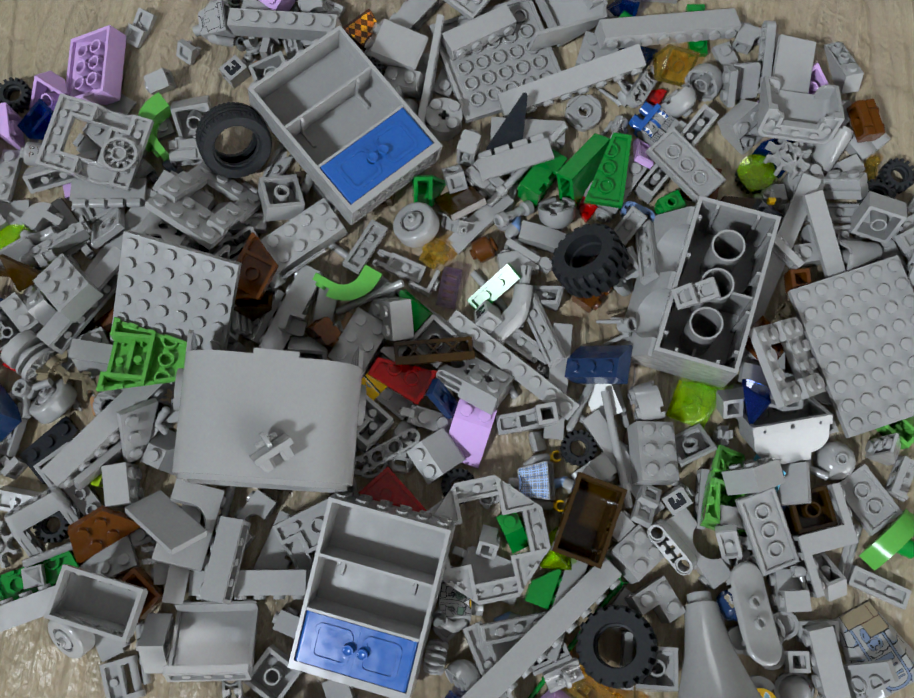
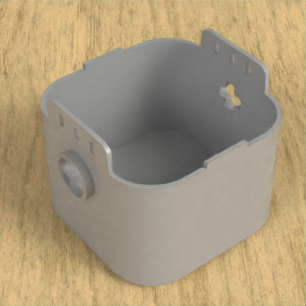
(237, 395)

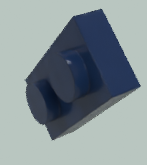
(442, 398)

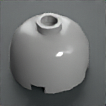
(705, 80)
(680, 101)
(556, 213)
(835, 459)
(462, 674)

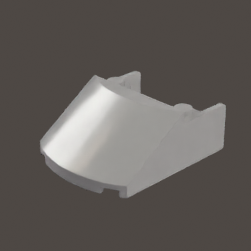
(566, 20)

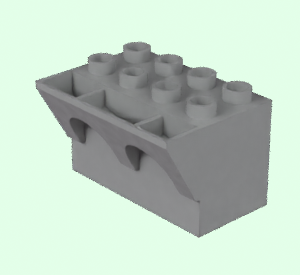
(693, 245)

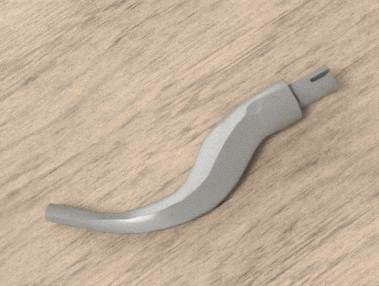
(516, 313)

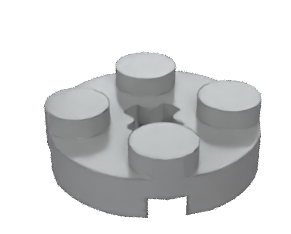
(580, 121)

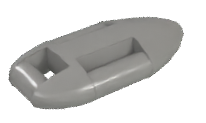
(395, 446)

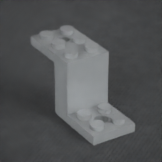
(825, 539)

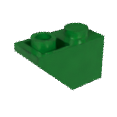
(542, 589)

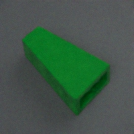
(581, 168)

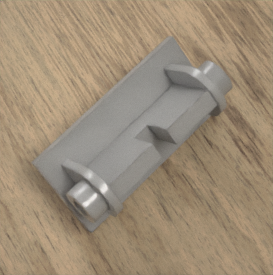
(458, 226)

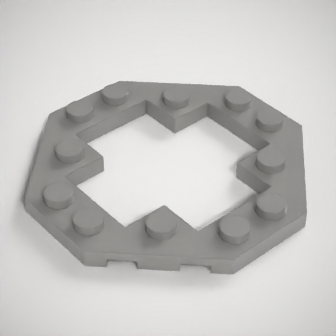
(523, 563)

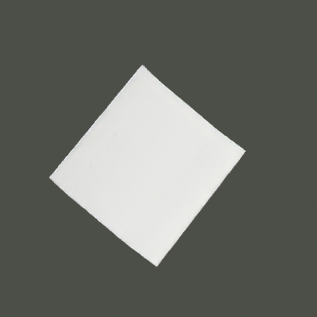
(595, 399)

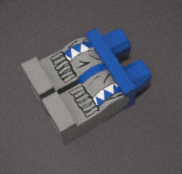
(655, 124)

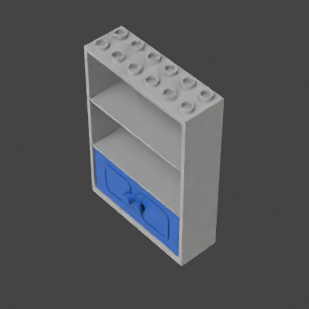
(344, 124)
(372, 594)

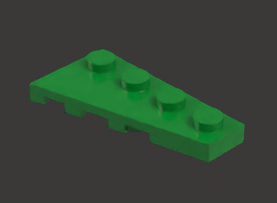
(610, 178)
(12, 583)

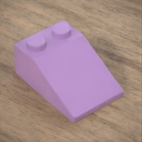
(471, 431)

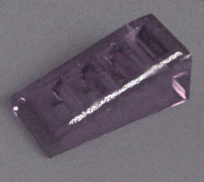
(454, 272)

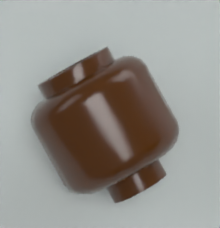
(483, 249)

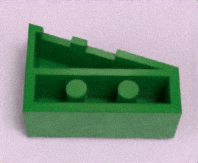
(540, 179)

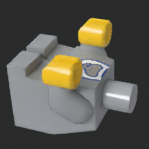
(774, 196)

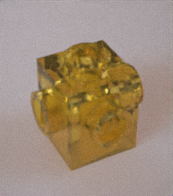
(435, 253)

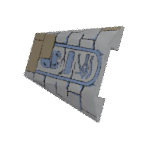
(870, 637)

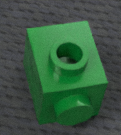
(669, 203)

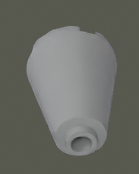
(827, 154)
(859, 253)

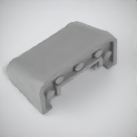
(797, 114)

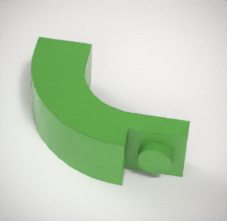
(157, 110)
(360, 287)
(889, 541)

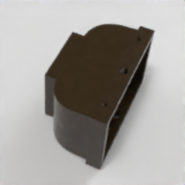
(589, 520)

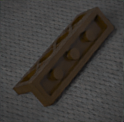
(434, 358)

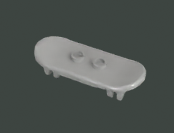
(754, 614)

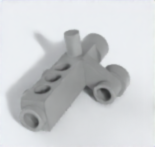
(58, 243)

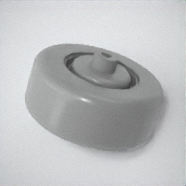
(416, 224)
(53, 402)
(71, 640)

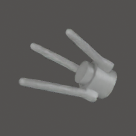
(621, 95)
(617, 126)
(624, 325)

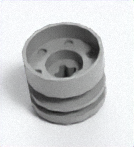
(26, 354)

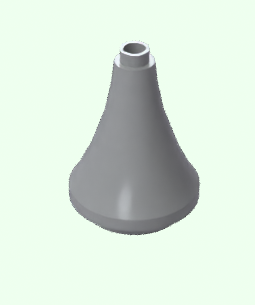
(710, 660)

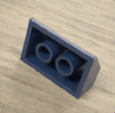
(599, 364)

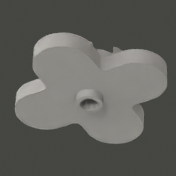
(786, 626)

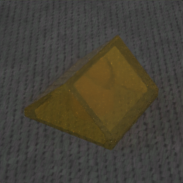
(674, 64)

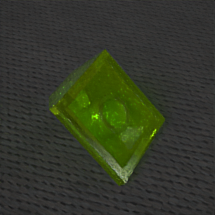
(692, 403)

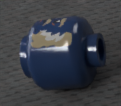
(726, 605)

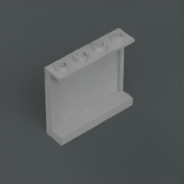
(213, 641)

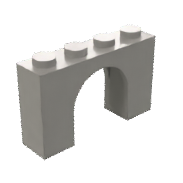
(207, 502)

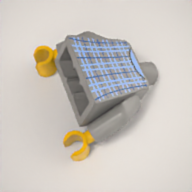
(537, 480)

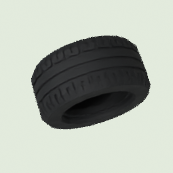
(224, 117)

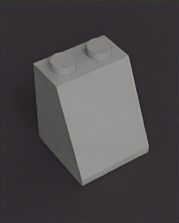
(395, 45)

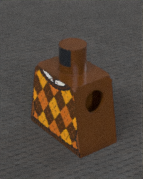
(360, 28)

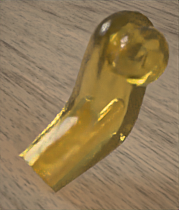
(871, 167)

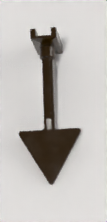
(20, 273)

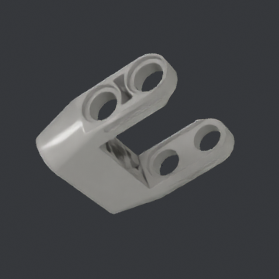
(36, 510)

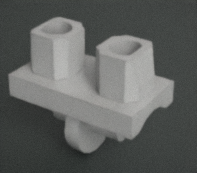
(269, 447)
(563, 675)

